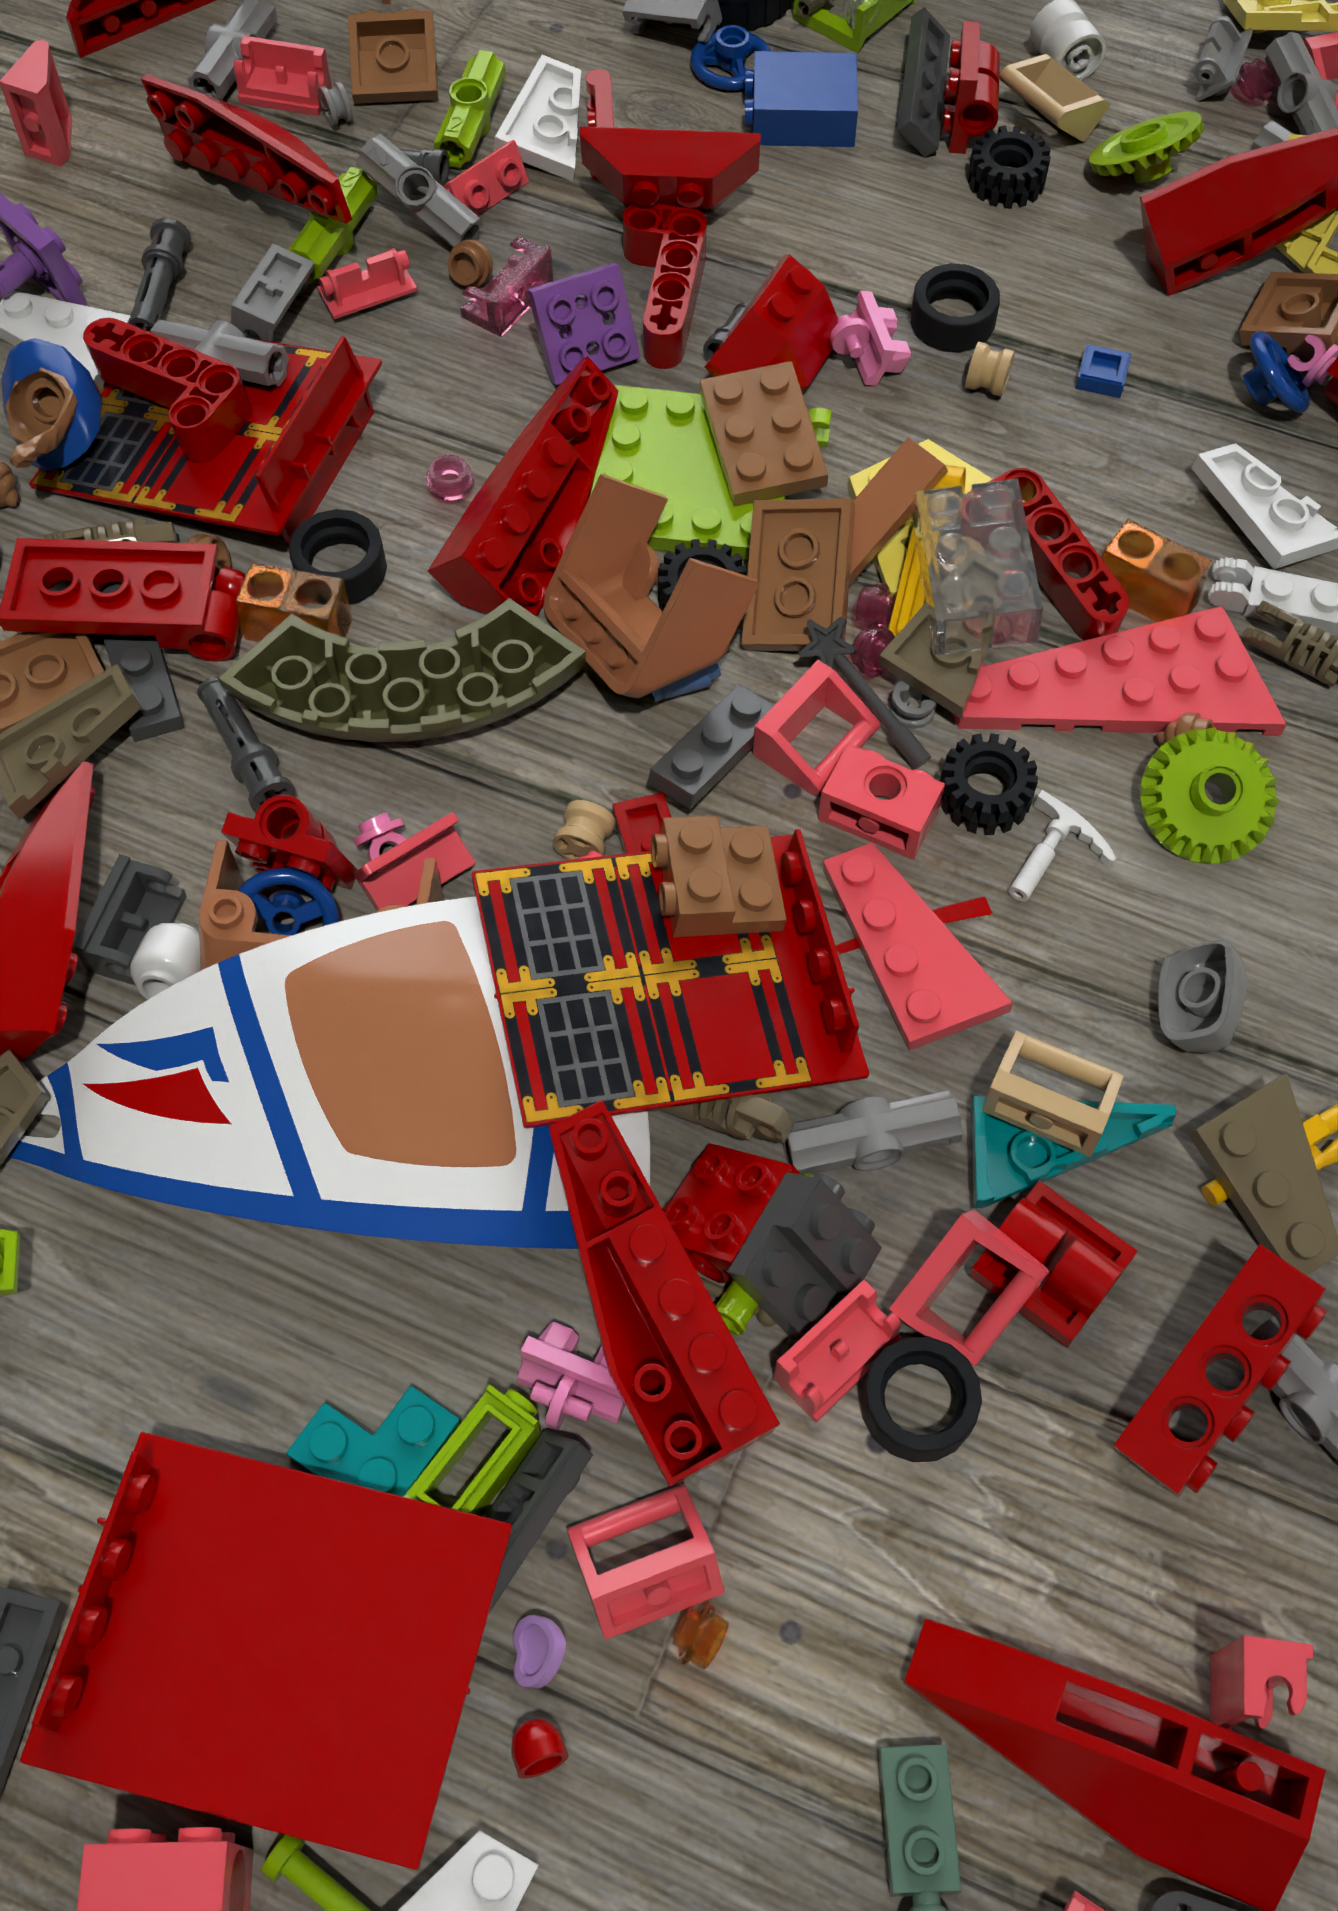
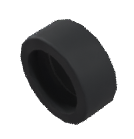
(955, 282)
(335, 528)
(934, 1355)

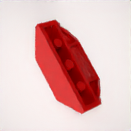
(107, 22)
(670, 165)
(781, 324)

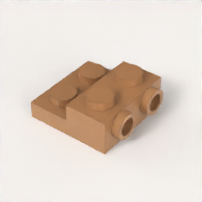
(393, 56)
(1295, 307)
(717, 877)

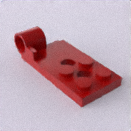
(161, 595)

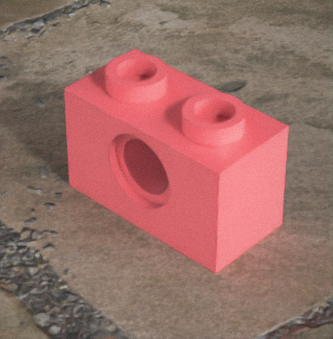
(896, 823)

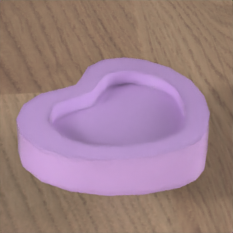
(538, 1649)

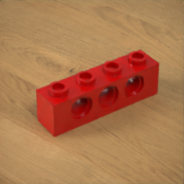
(1262, 1284)

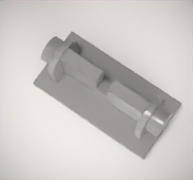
(1221, 58)

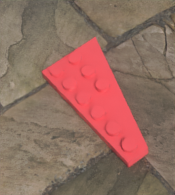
(1130, 682)

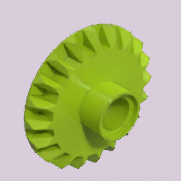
(1147, 146)
(1182, 814)

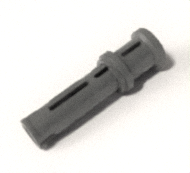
(162, 266)
(256, 778)

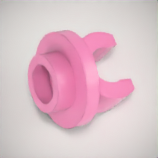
(1318, 365)
(377, 832)

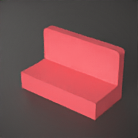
(397, 873)

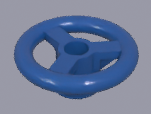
(727, 49)
(1274, 375)
(290, 901)

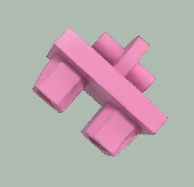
(868, 339)
(567, 1381)

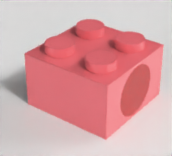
(150, 1874)

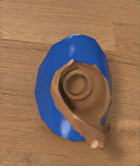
(48, 405)

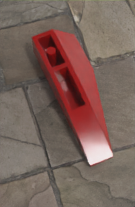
(1238, 208)
(531, 500)
(1130, 1764)

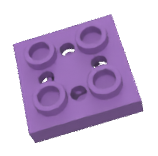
(35, 255)
(582, 321)

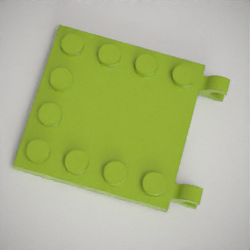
(668, 447)

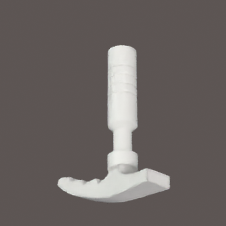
(1063, 822)

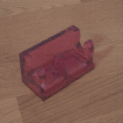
(506, 295)

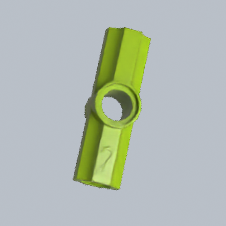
(470, 107)
(326, 238)

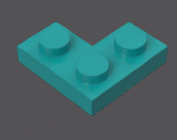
(383, 1462)

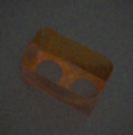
(1140, 548)
(288, 586)

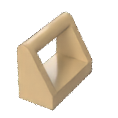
(1056, 94)
(1047, 1111)

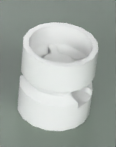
(1068, 37)

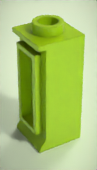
(511, 1411)

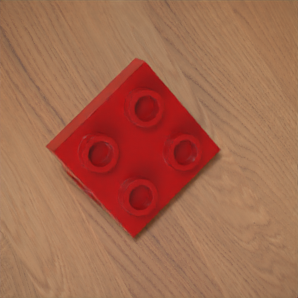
(971, 88)
(292, 838)
(721, 1205)
(1076, 1250)

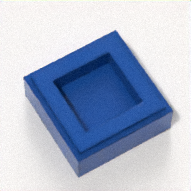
(1103, 371)

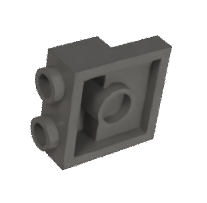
(804, 1252)

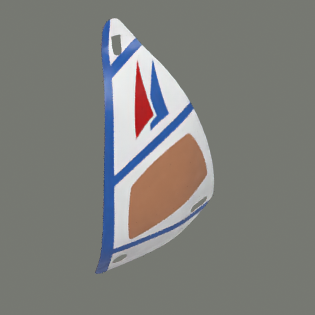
(324, 1090)

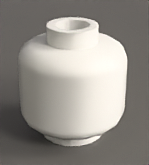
(165, 957)

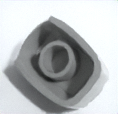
(1202, 996)

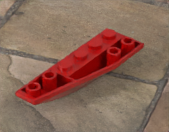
(243, 148)
(40, 917)
(652, 1310)

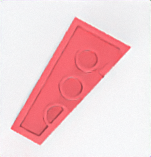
(913, 956)

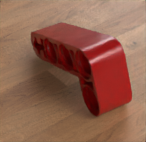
(675, 245)
(201, 391)
(1090, 604)

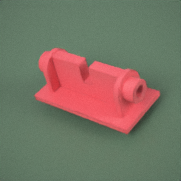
(490, 179)
(352, 290)

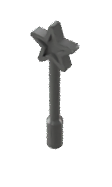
(831, 650)

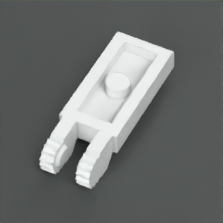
(1244, 588)

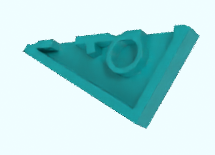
(1015, 1159)

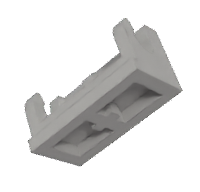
(688, 12)
(270, 291)

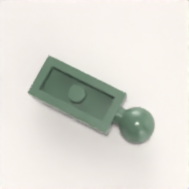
(919, 1824)

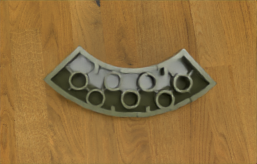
(405, 686)

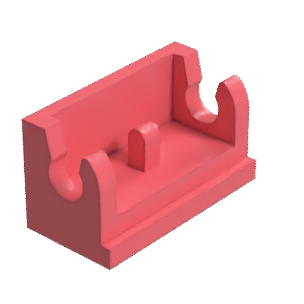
(281, 75)
(836, 1352)
(1247, 1673)

